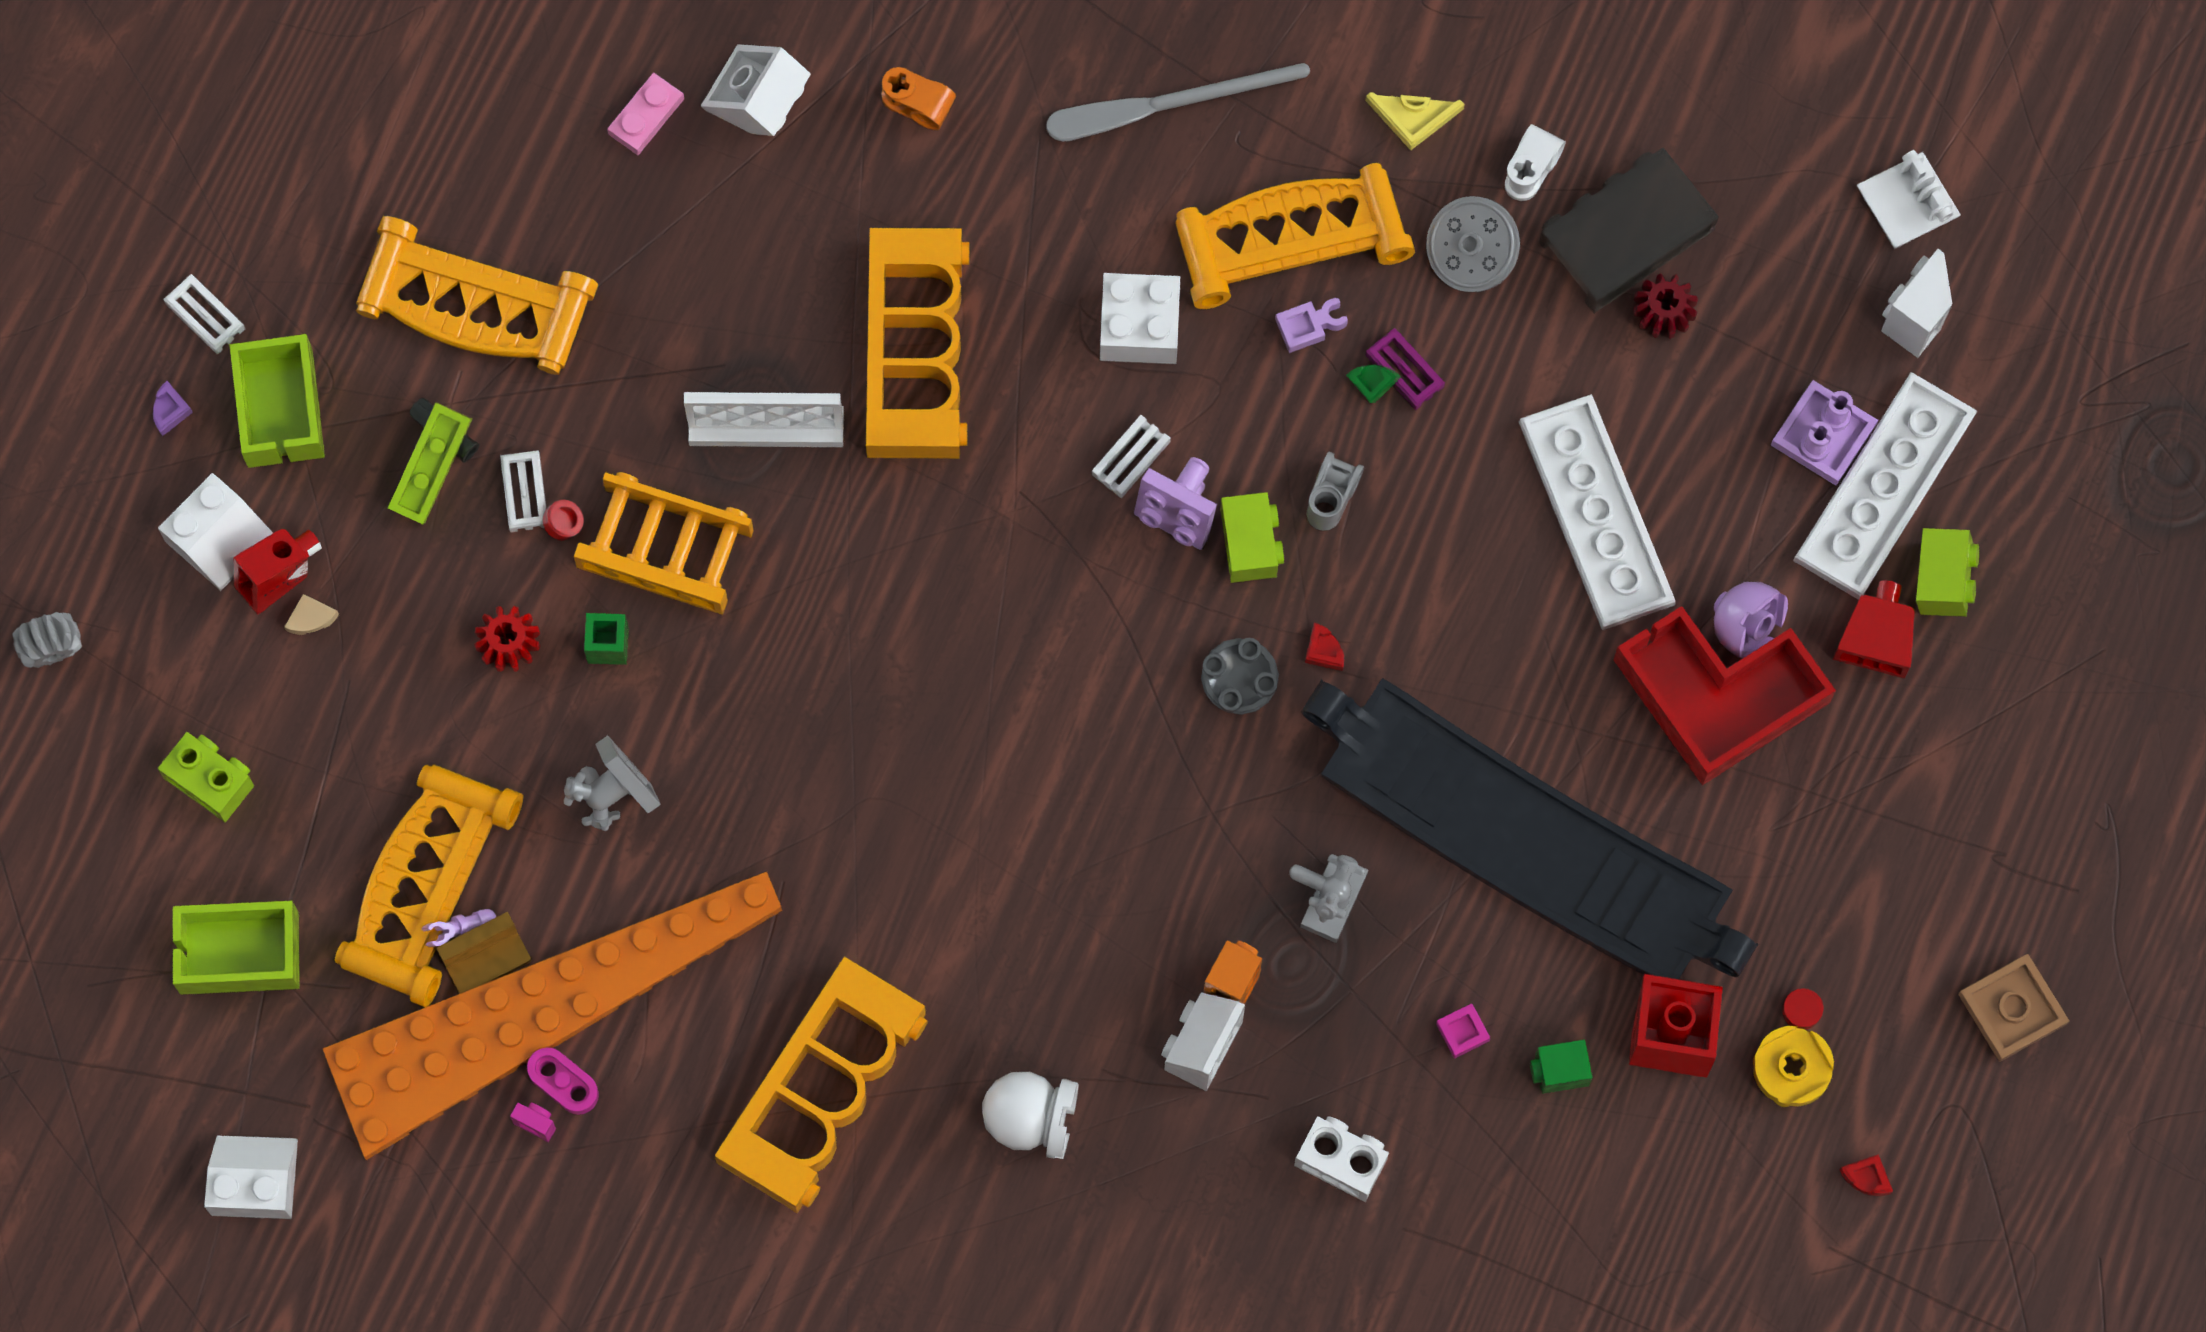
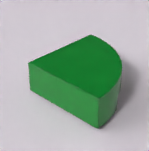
(1373, 380)

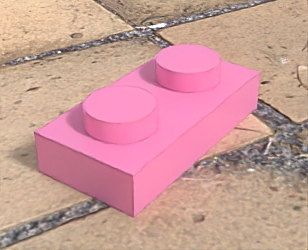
(645, 113)

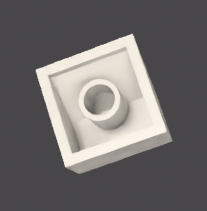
(757, 89)
(213, 529)
(1204, 1039)
(251, 1177)

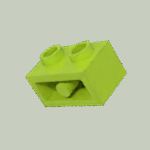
(1250, 537)
(1946, 571)
(207, 776)

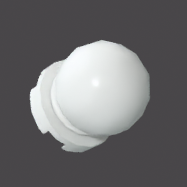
(1028, 1112)

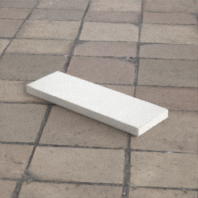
(1885, 486)
(1597, 512)

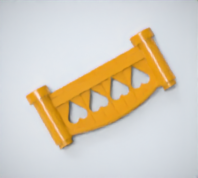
(401, 260)
(1216, 265)
(405, 962)

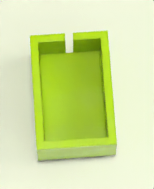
(277, 400)
(236, 947)

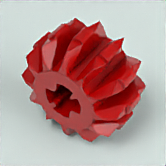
(511, 653)

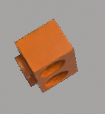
(1234, 972)

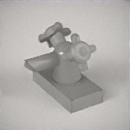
(611, 786)
(1333, 896)

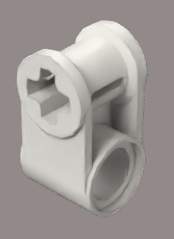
(1534, 160)

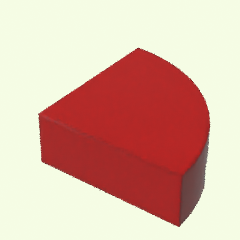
(1324, 649)
(1868, 1176)

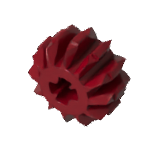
(1680, 308)

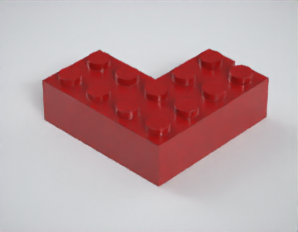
(1718, 711)

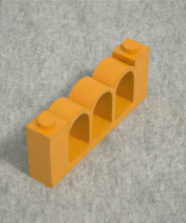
(919, 254)
(871, 1001)

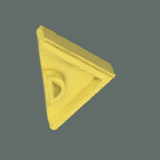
(1413, 116)

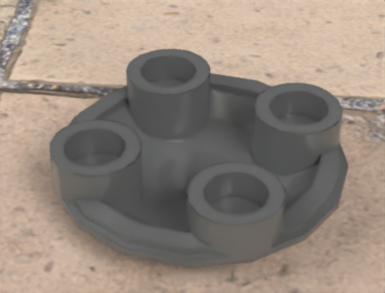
(1240, 676)

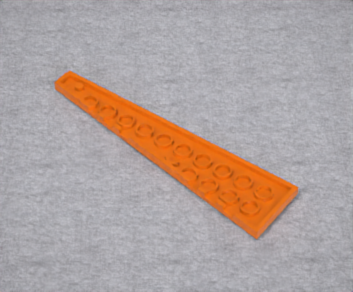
(454, 1048)

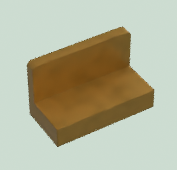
(484, 953)

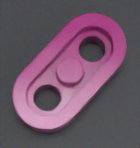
(563, 1082)

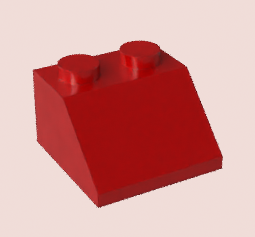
(1676, 1026)

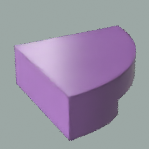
(169, 408)

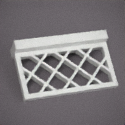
(764, 419)

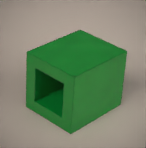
(606, 638)
(1561, 1066)

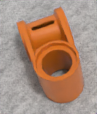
(922, 100)

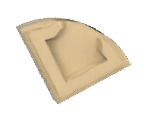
(310, 616)

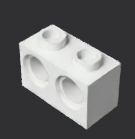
(1336, 1167)

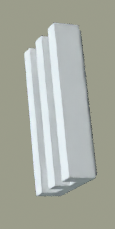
(225, 335)
(1151, 431)
(528, 521)

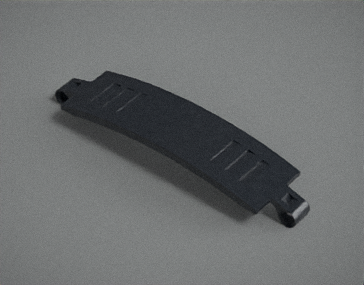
(1524, 835)

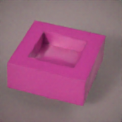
(1463, 1030)
(534, 1120)

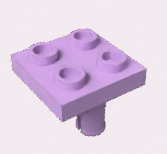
(1824, 432)
(1178, 504)

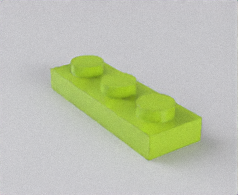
(430, 463)

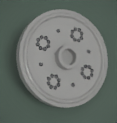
(1473, 244)

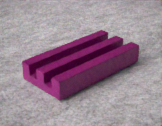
(1401, 386)

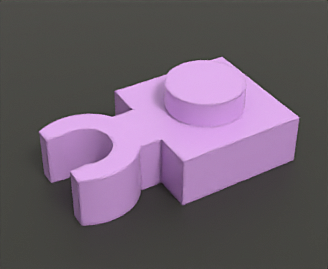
(1305, 326)

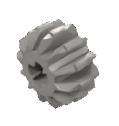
(47, 639)

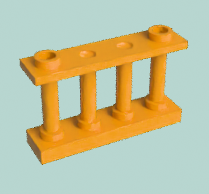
(670, 580)

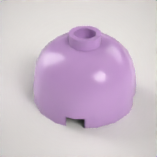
(1748, 616)

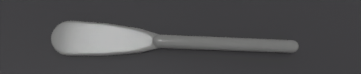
(1107, 115)

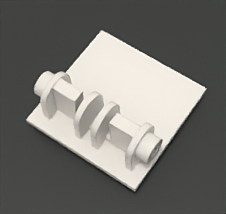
(1908, 199)

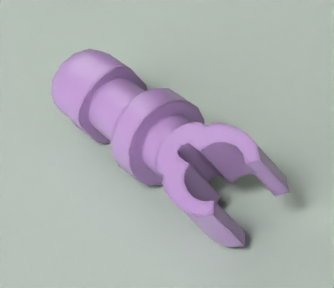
(458, 926)

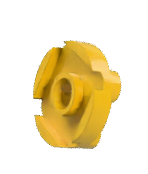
(1798, 1044)

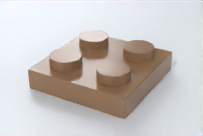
(2013, 1007)

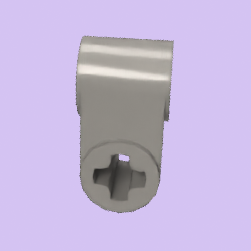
(1335, 486)

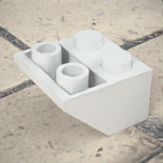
(1920, 306)

